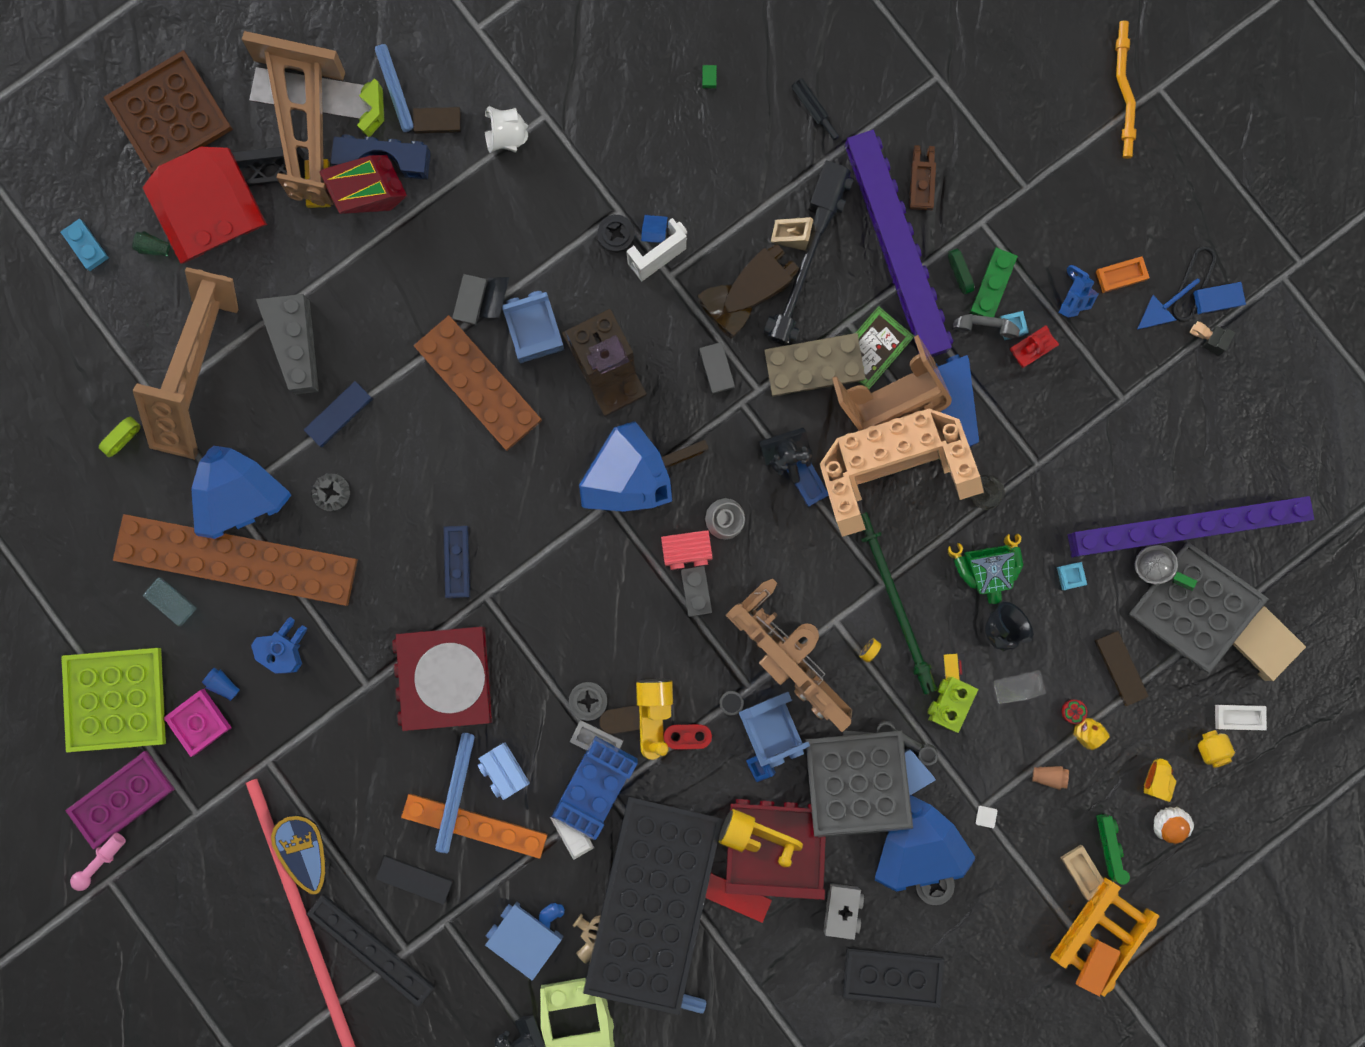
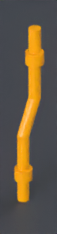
(1122, 47)

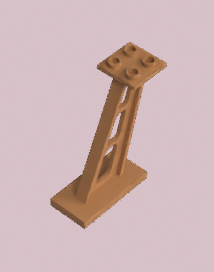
(314, 63)
(165, 409)

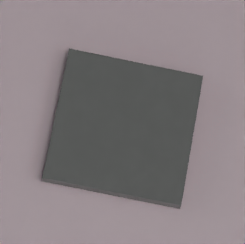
(1199, 621)
(858, 784)

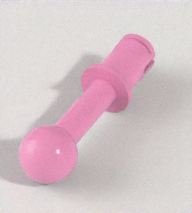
(81, 879)

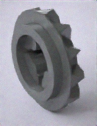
(334, 502)
(579, 693)
(937, 897)

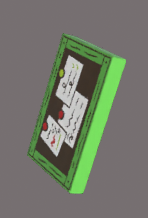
(880, 343)

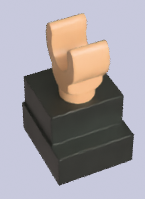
(1216, 339)

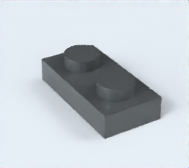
(696, 591)

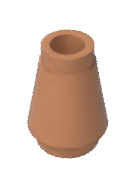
(1051, 776)

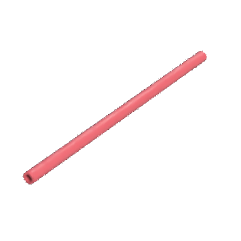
(302, 920)

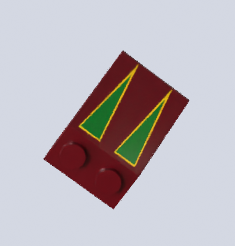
(364, 185)

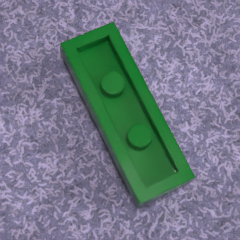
(993, 283)

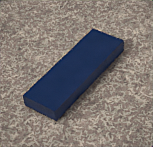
(338, 414)
(456, 562)

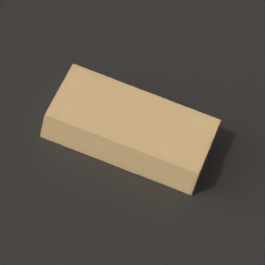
(1083, 871)

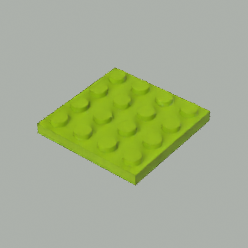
(113, 700)

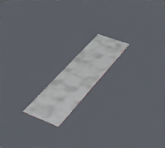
(337, 96)

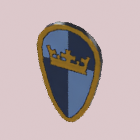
(300, 851)

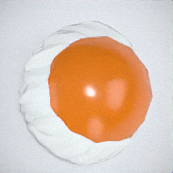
(1173, 825)

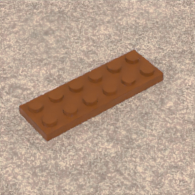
(477, 383)

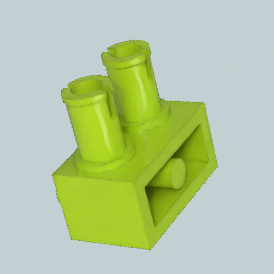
(952, 704)

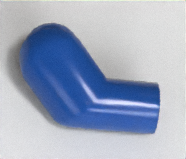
(550, 913)

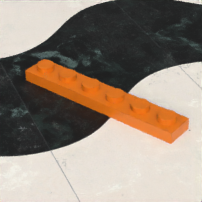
(477, 826)

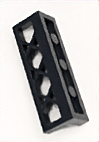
(263, 158)

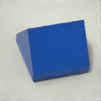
(758, 771)

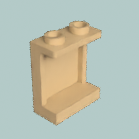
(1268, 645)

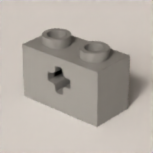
(837, 898)

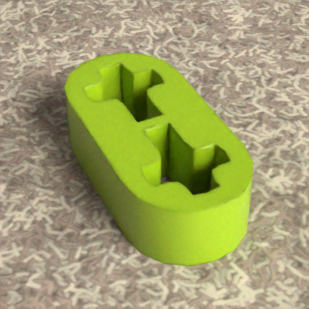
(119, 436)

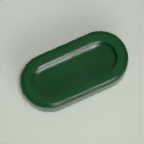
(961, 271)

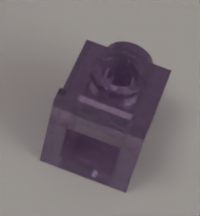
(616, 357)

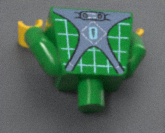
(990, 568)

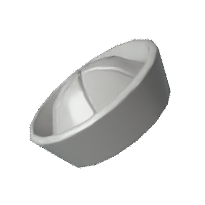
(725, 518)
(1156, 564)

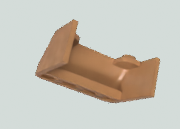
(901, 398)

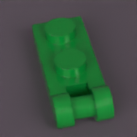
(1112, 849)

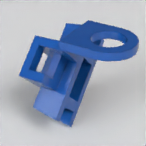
(1079, 293)

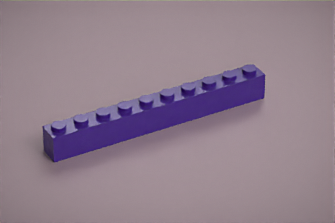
(897, 242)
(1190, 526)

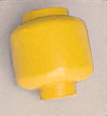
(1216, 749)

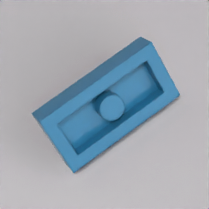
(84, 244)

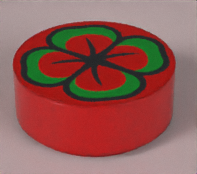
(1074, 711)

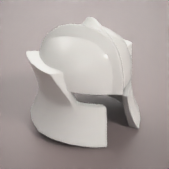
(507, 130)

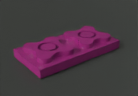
(120, 799)

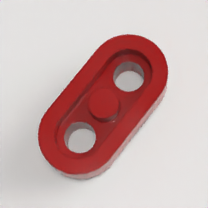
(687, 736)

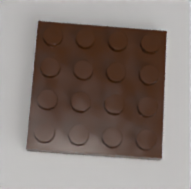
(167, 112)

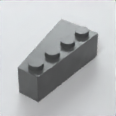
(291, 335)

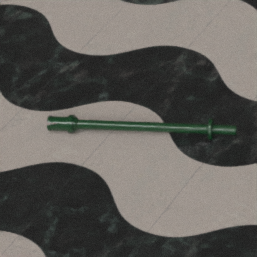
(921, 668)

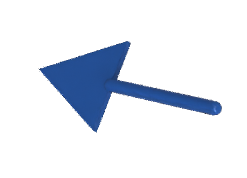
(1158, 313)

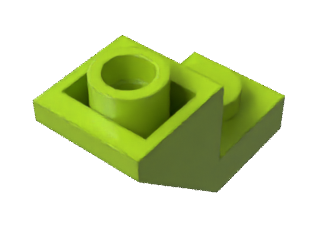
(372, 96)

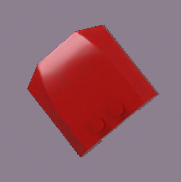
(202, 201)

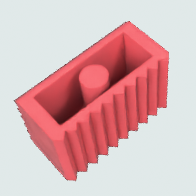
(686, 549)

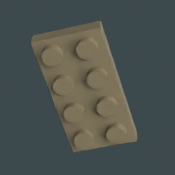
(814, 364)

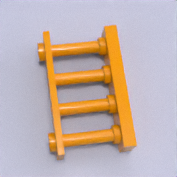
(1094, 914)

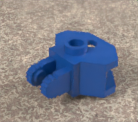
(282, 647)

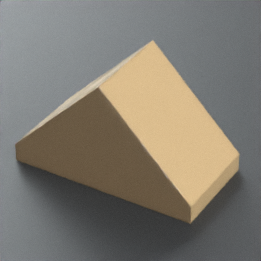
(792, 232)

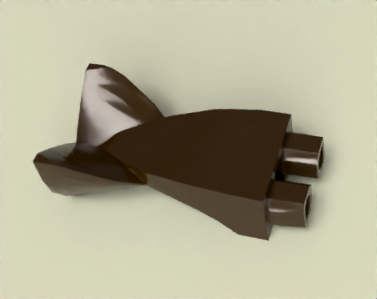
(758, 282)

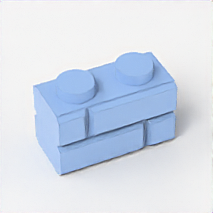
(503, 771)

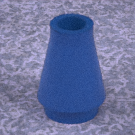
(220, 684)

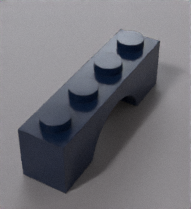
(411, 158)

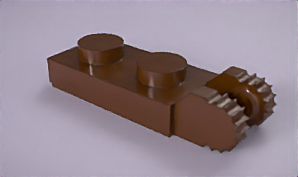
(922, 180)

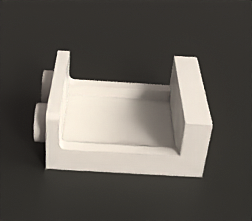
(661, 254)

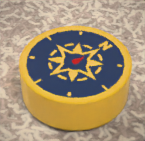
(870, 650)

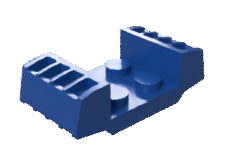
(594, 788)

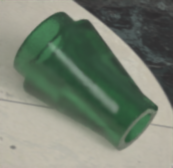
(149, 244)

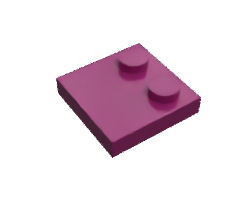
(197, 722)

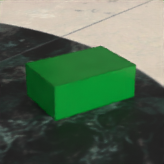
(709, 76)
(1184, 581)

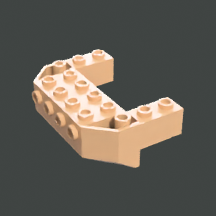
(894, 448)

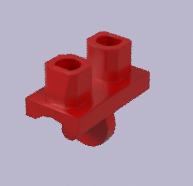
(1034, 346)

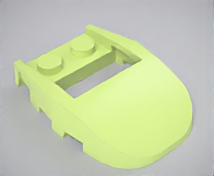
(569, 995)

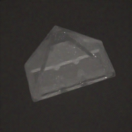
(1019, 687)

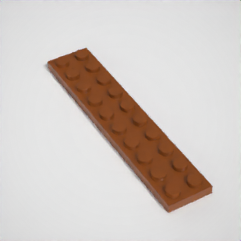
(235, 560)

